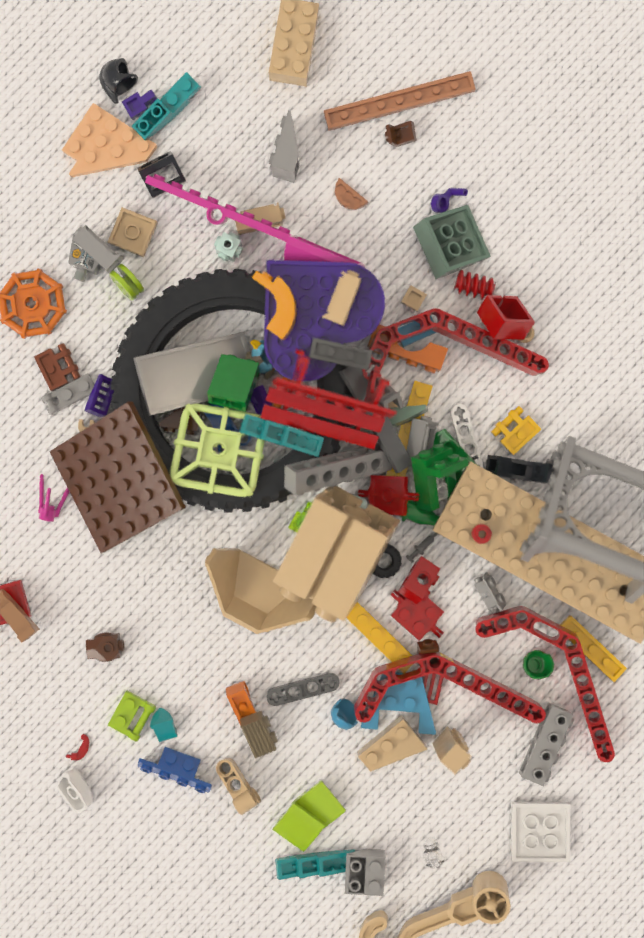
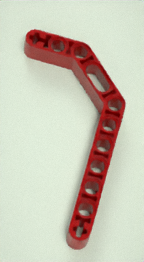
(458, 335)
(571, 652)
(457, 676)

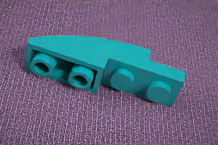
(167, 107)

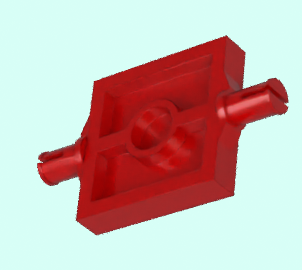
(389, 494)
(417, 618)

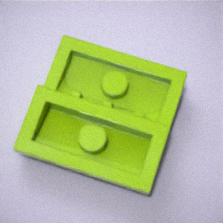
(321, 803)
(299, 826)

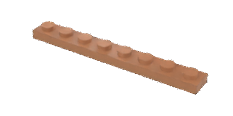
(399, 101)

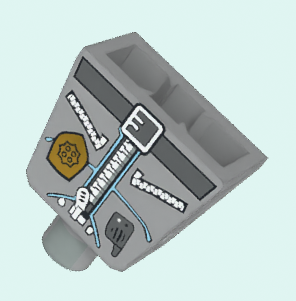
(83, 262)

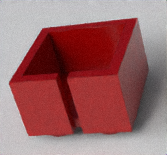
(505, 317)

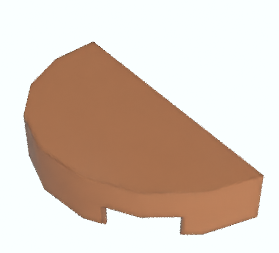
(348, 196)

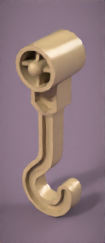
(484, 901)

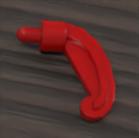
(82, 750)

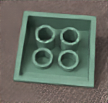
(451, 241)

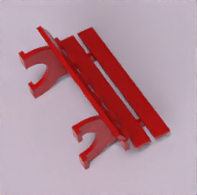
(320, 407)

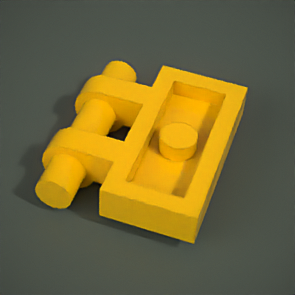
(518, 436)

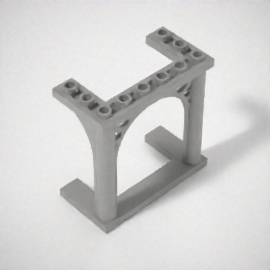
(550, 538)

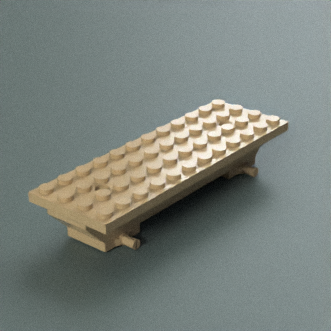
(512, 516)

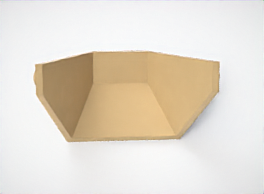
(249, 594)

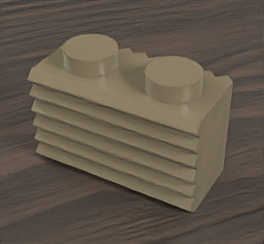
(259, 734)

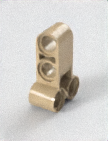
(243, 798)

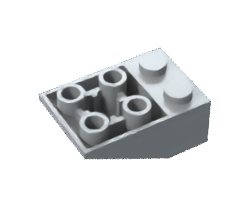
(285, 160)

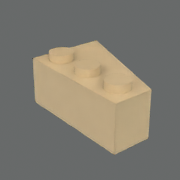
(391, 745)

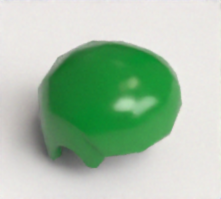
(538, 664)

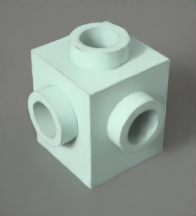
(228, 253)

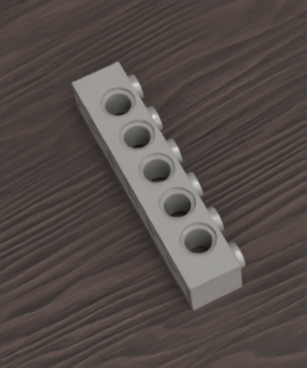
(335, 469)

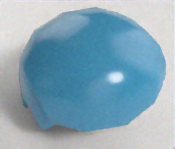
(343, 714)

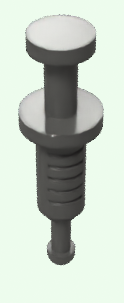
(421, 547)

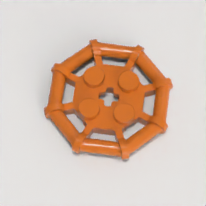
(41, 308)

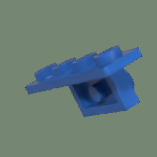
(177, 767)

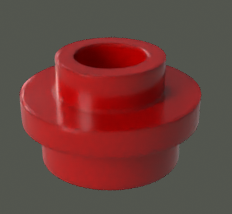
(475, 531)

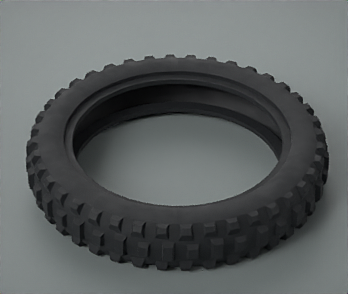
(154, 331)

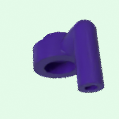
(440, 202)

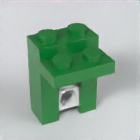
(435, 475)

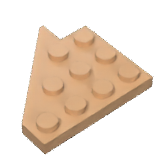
(105, 144)

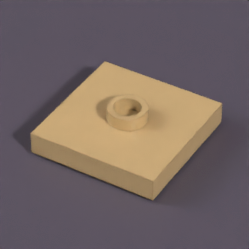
(132, 232)

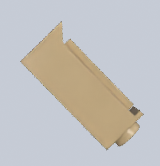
(270, 212)
(343, 297)

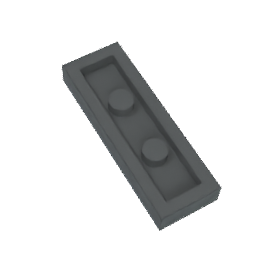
(341, 354)

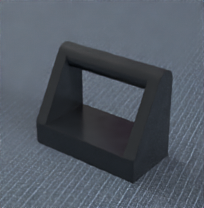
(157, 164)

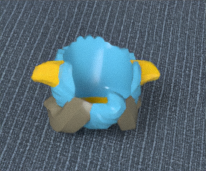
(258, 355)

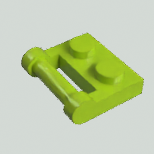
(125, 713)

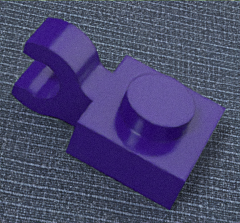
(136, 104)

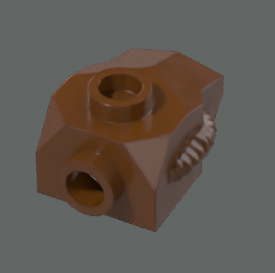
(105, 647)

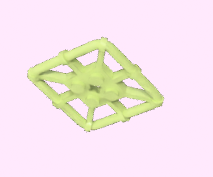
(208, 458)

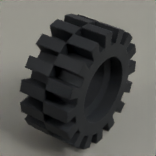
(395, 564)

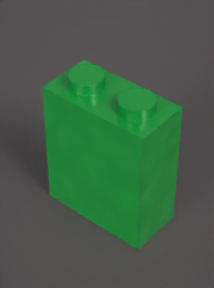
(233, 382)

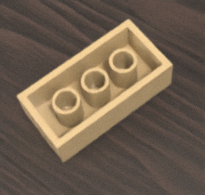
(294, 42)

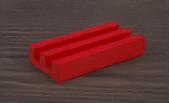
(438, 690)

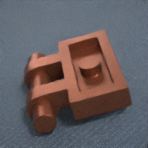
(51, 369)

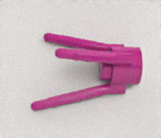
(46, 510)

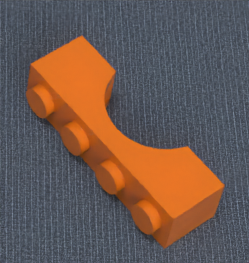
(429, 357)

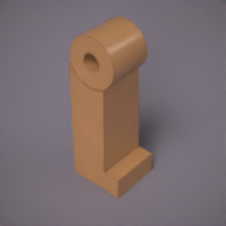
(16, 617)

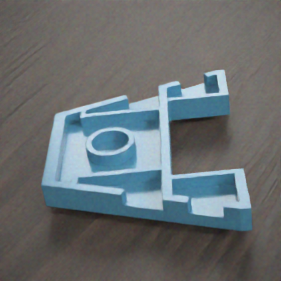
(407, 698)

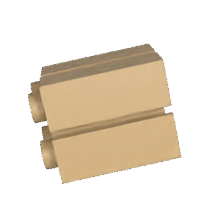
(335, 553)

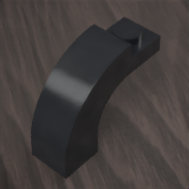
(519, 469)

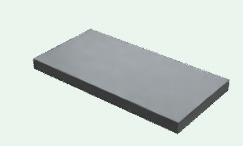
(184, 373)

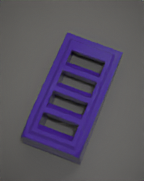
(92, 401)

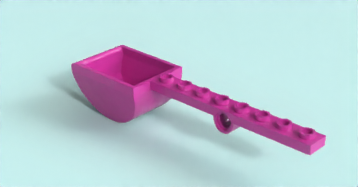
(296, 247)

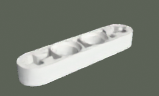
(470, 438)

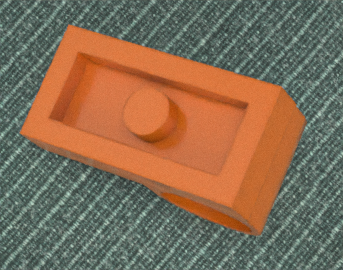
(240, 700)

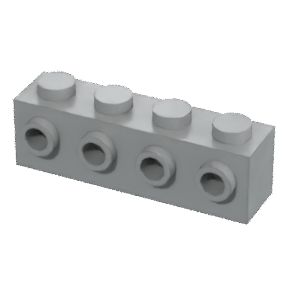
(546, 744)

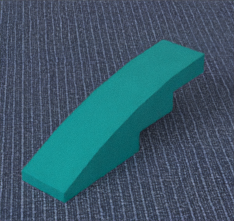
(281, 435)
(312, 864)

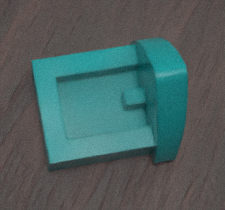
(163, 725)

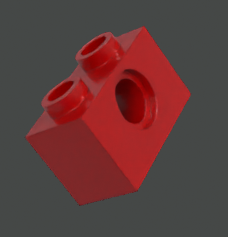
(412, 588)

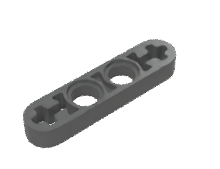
(302, 686)

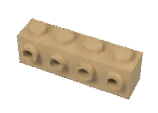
(452, 750)

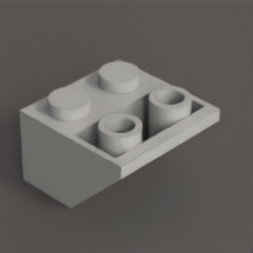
(365, 872)

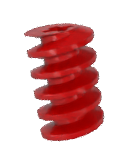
(474, 285)

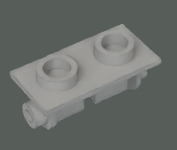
(494, 599)

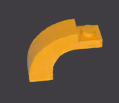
(286, 305)

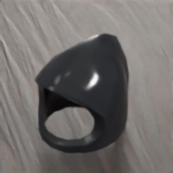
(116, 78)

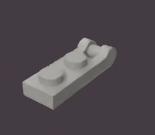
(69, 394)

